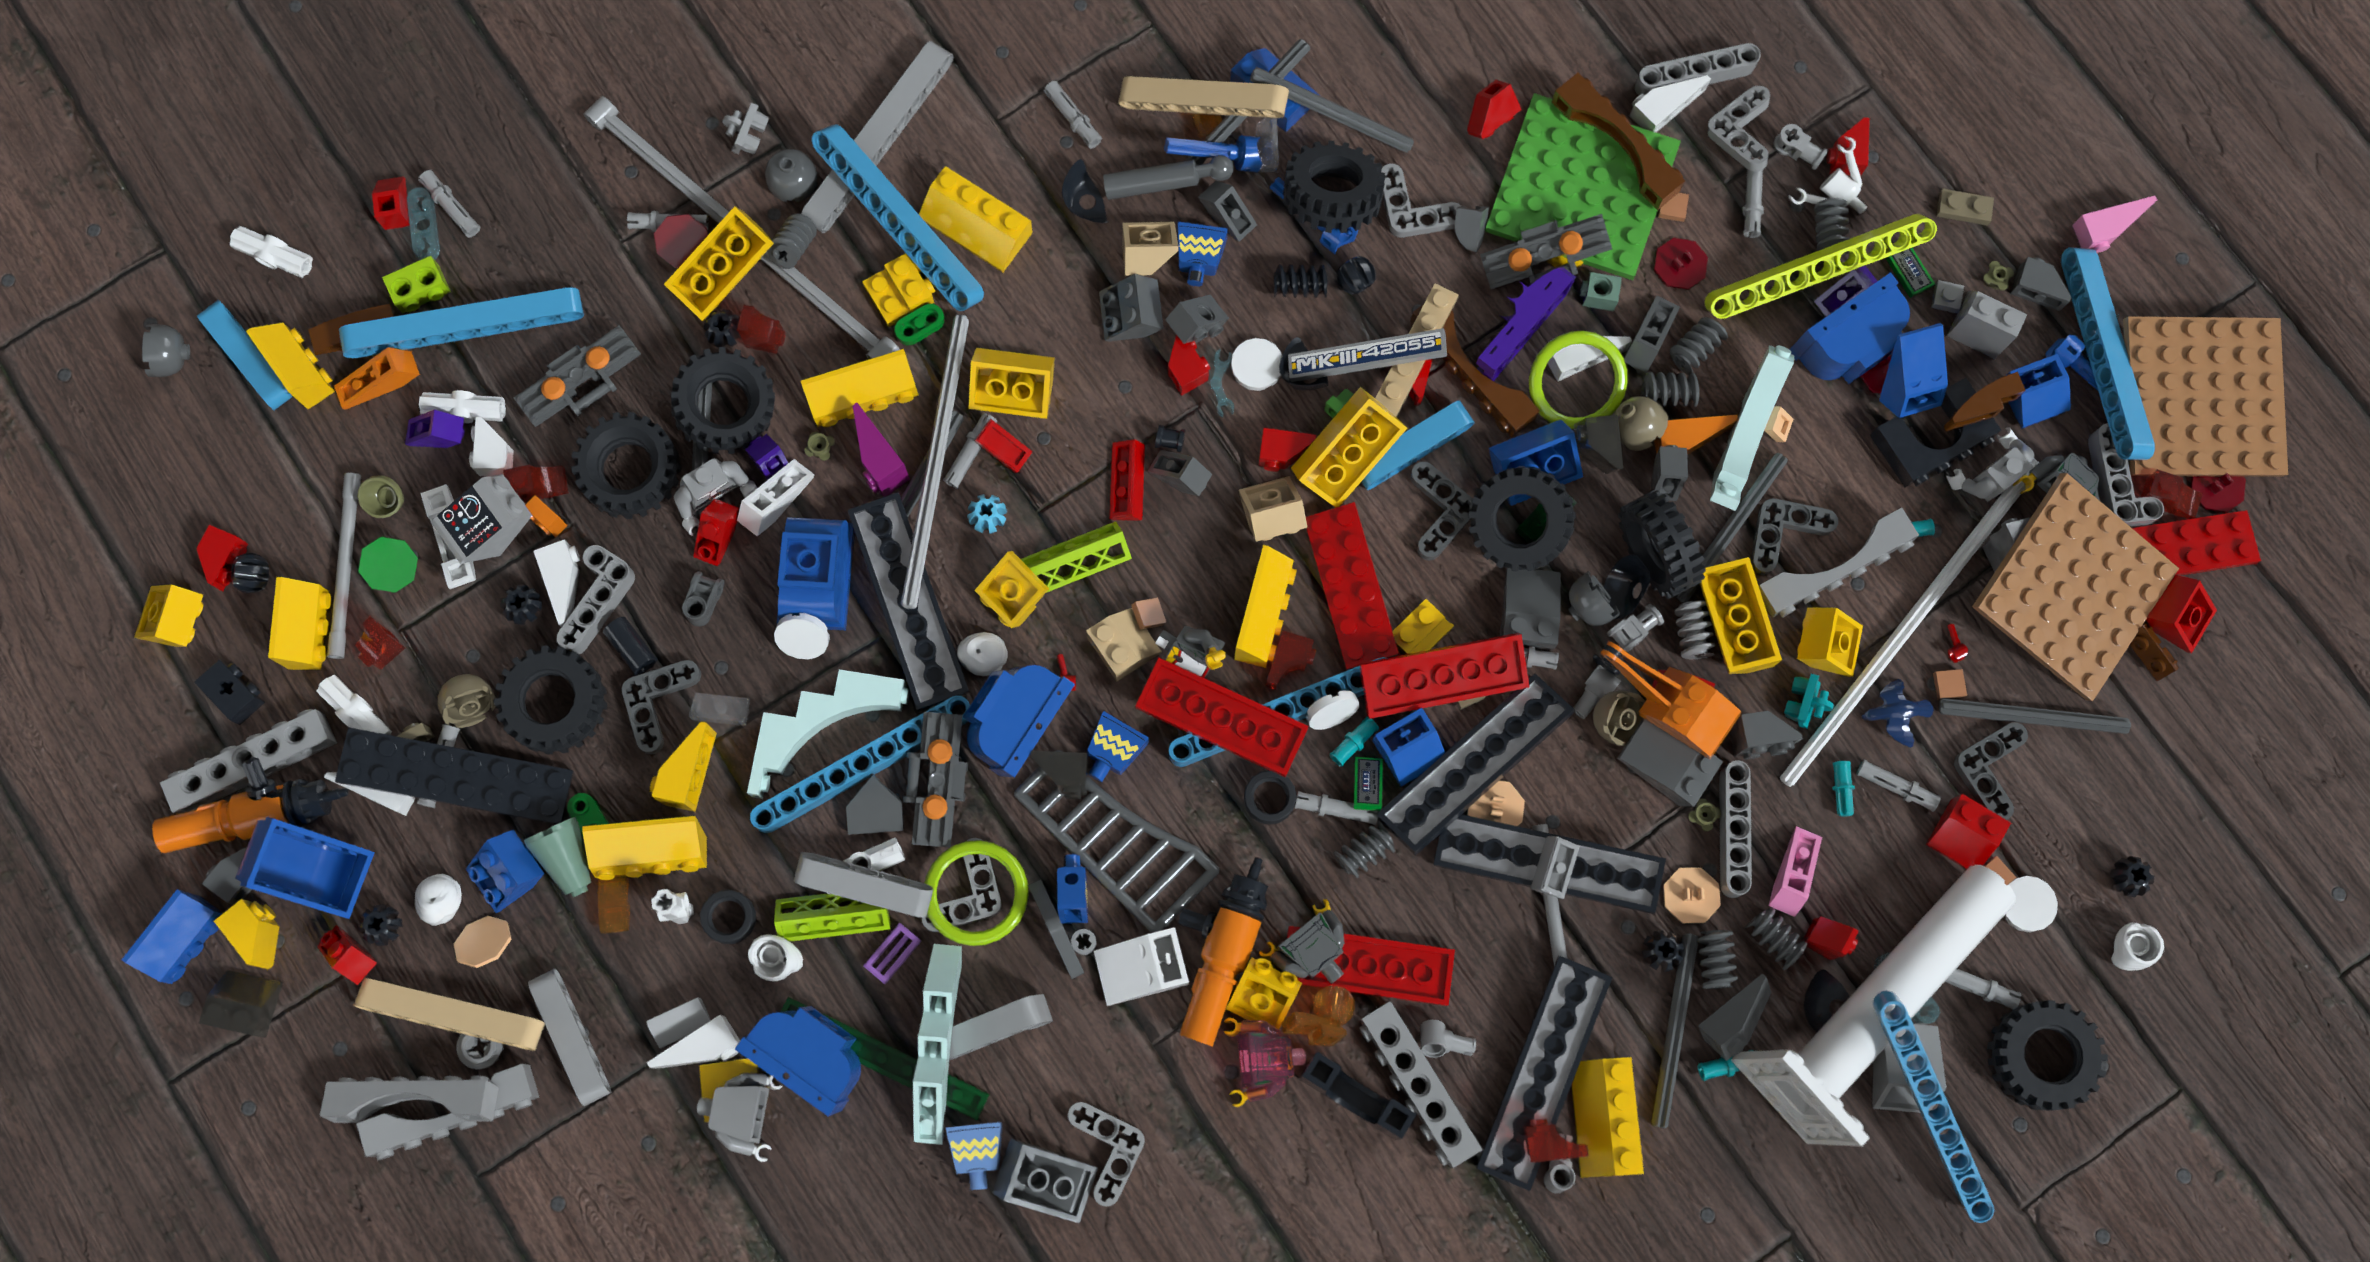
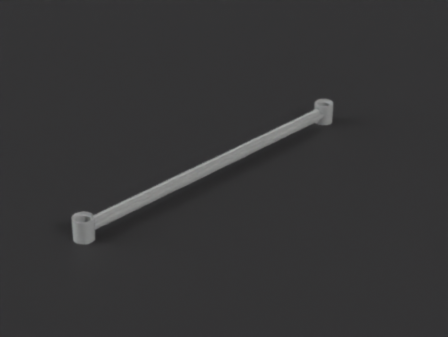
(604, 114)

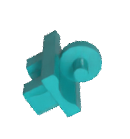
(1803, 711)

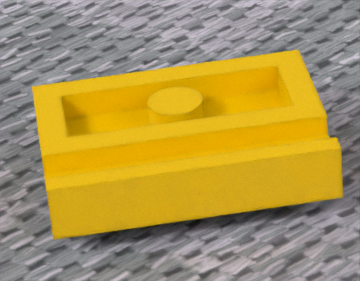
(1421, 629)

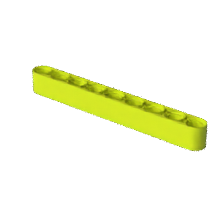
(1832, 265)

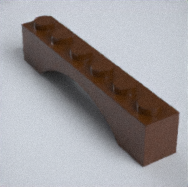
(1584, 104)
(1508, 406)

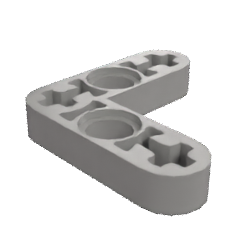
(1733, 128)
(1405, 212)
(974, 901)
(1119, 1151)

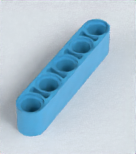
(244, 354)
(1420, 442)

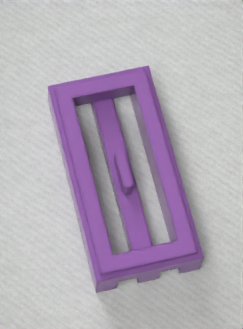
(877, 972)

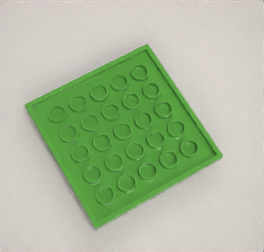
(1574, 174)

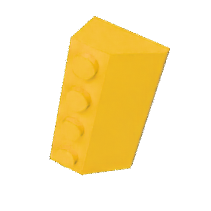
(975, 219)
(719, 263)
(869, 383)
(1348, 448)
(1264, 608)
(1739, 617)
(645, 847)
(1607, 1118)

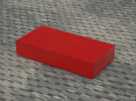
(1003, 446)

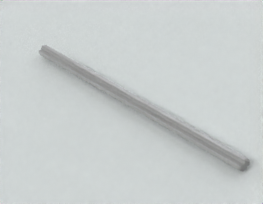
(934, 462)

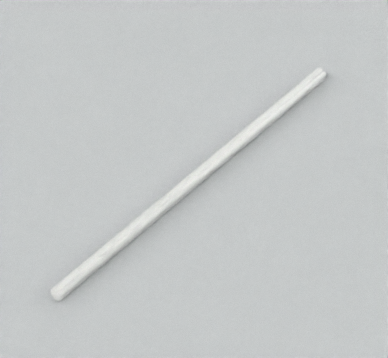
(1902, 633)

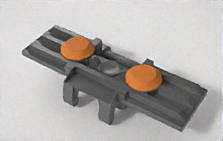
(1543, 243)
(572, 369)
(946, 779)

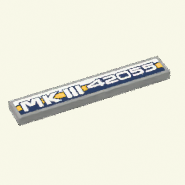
(1367, 355)

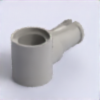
(1597, 686)
(1438, 1040)
(1563, 1166)

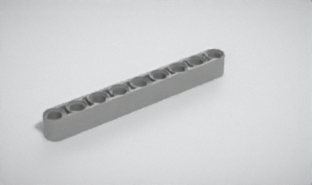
(882, 130)

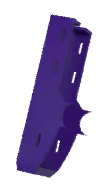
(1530, 313)

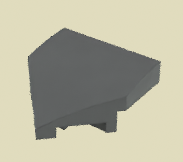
(874, 809)

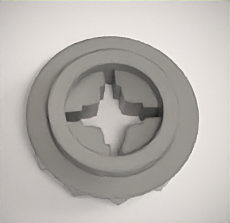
(475, 1058)

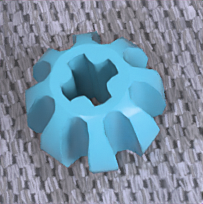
(990, 506)

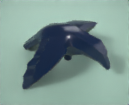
(1898, 712)

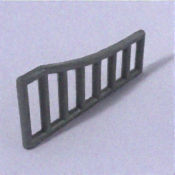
(1140, 825)

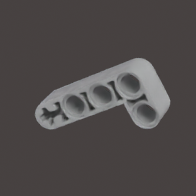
(2102, 449)
(590, 602)
(999, 1024)

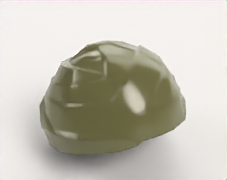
(380, 496)

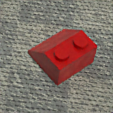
(2182, 613)
(1968, 832)

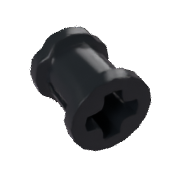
(1170, 438)

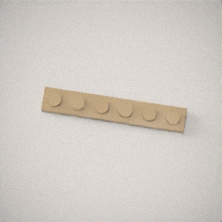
(1402, 376)

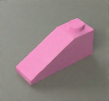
(2102, 227)
(1796, 872)

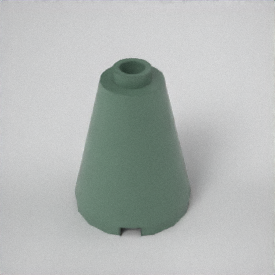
(562, 856)

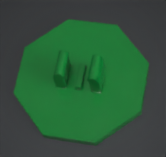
(388, 564)

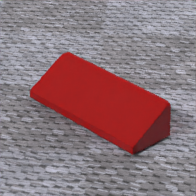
(1127, 480)

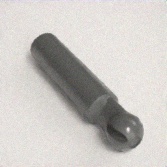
(1165, 177)

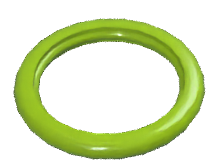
(1556, 345)
(1020, 887)

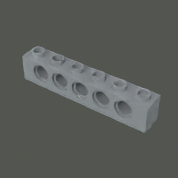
(316, 737)
(1465, 1143)

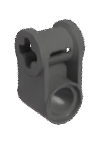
(702, 593)

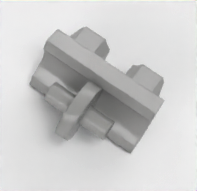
(752, 119)

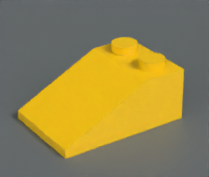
(684, 772)

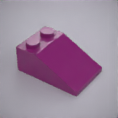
(882, 465)

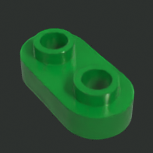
(918, 324)
(590, 815)

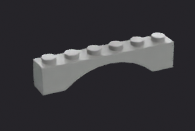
(1789, 589)
(356, 1100)
(390, 1132)

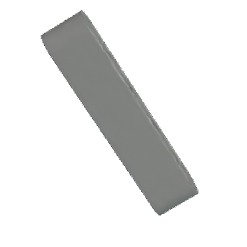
(1705, 62)
(1742, 817)
(863, 884)
(569, 1037)

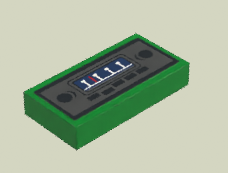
(1910, 272)
(1368, 784)

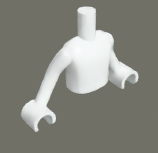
(1839, 184)

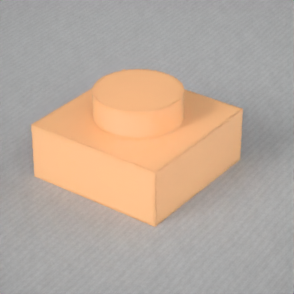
(1779, 424)

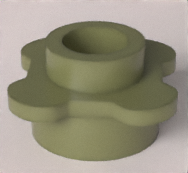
(1994, 281)
(814, 440)
(1712, 814)

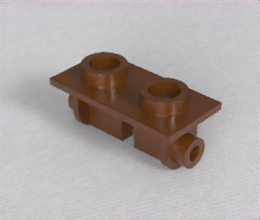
(2155, 658)

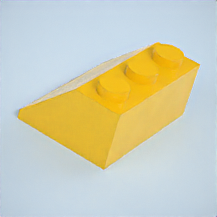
(292, 363)
(1011, 383)
(299, 624)

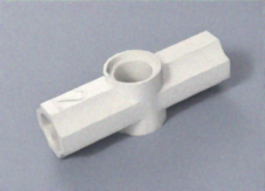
(271, 251)
(464, 405)
(350, 707)
(880, 856)
(672, 906)

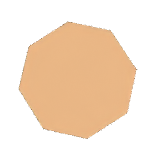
(1499, 804)
(1691, 895)
(482, 941)

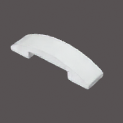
(454, 572)

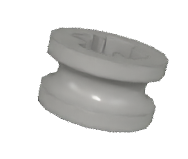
(1075, 944)

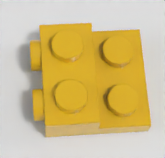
(899, 289)
(1011, 590)
(1264, 993)

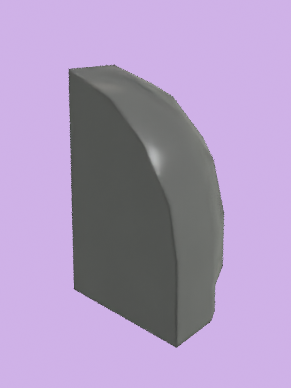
(1471, 226)

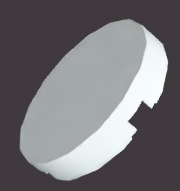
(1256, 364)
(801, 636)
(1332, 711)
(2034, 904)

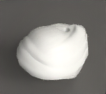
(982, 653)
(437, 899)
(2137, 947)
(768, 958)

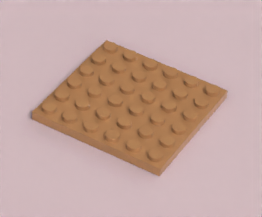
(2210, 394)
(2075, 587)

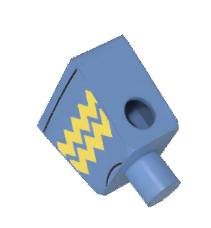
(976, 1151)

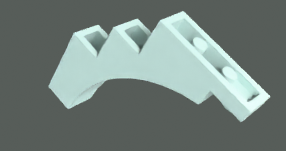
(1747, 431)
(784, 735)
(935, 1042)

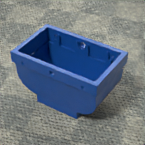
(1855, 336)
(816, 570)
(1007, 712)
(304, 867)
(812, 1053)

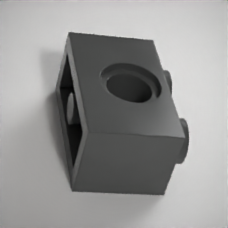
(1197, 319)

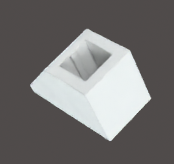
(490, 451)

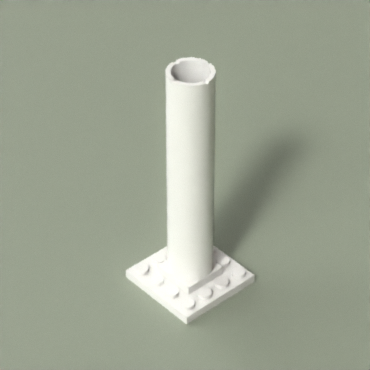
(1809, 1084)

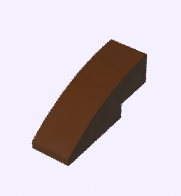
(326, 336)
(1987, 401)

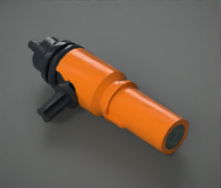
(294, 803)
(1225, 952)

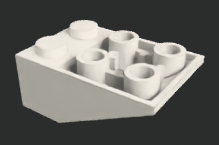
(1141, 967)

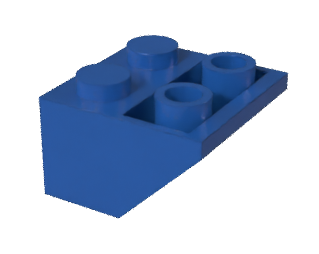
(2045, 391)
(1409, 746)
(504, 870)

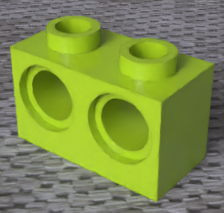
(414, 278)

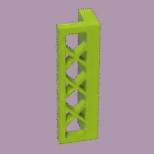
(1077, 549)
(829, 920)

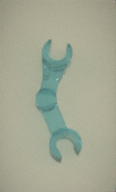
(1216, 383)

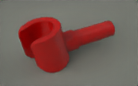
(1959, 650)
(1063, 670)

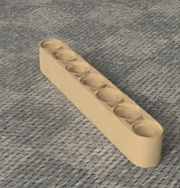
(1204, 97)
(449, 1014)

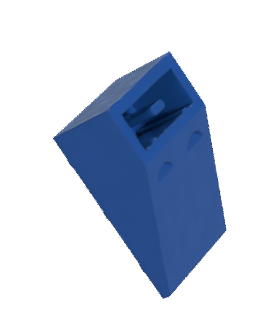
(1916, 372)

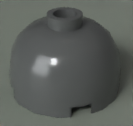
(791, 175)
(164, 350)
(1591, 601)

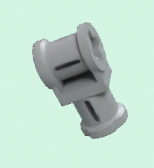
(1798, 146)
(1632, 630)

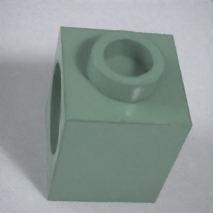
(1608, 283)

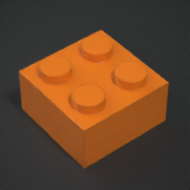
(545, 517)

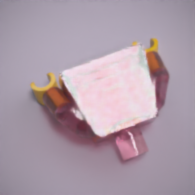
(1264, 1059)

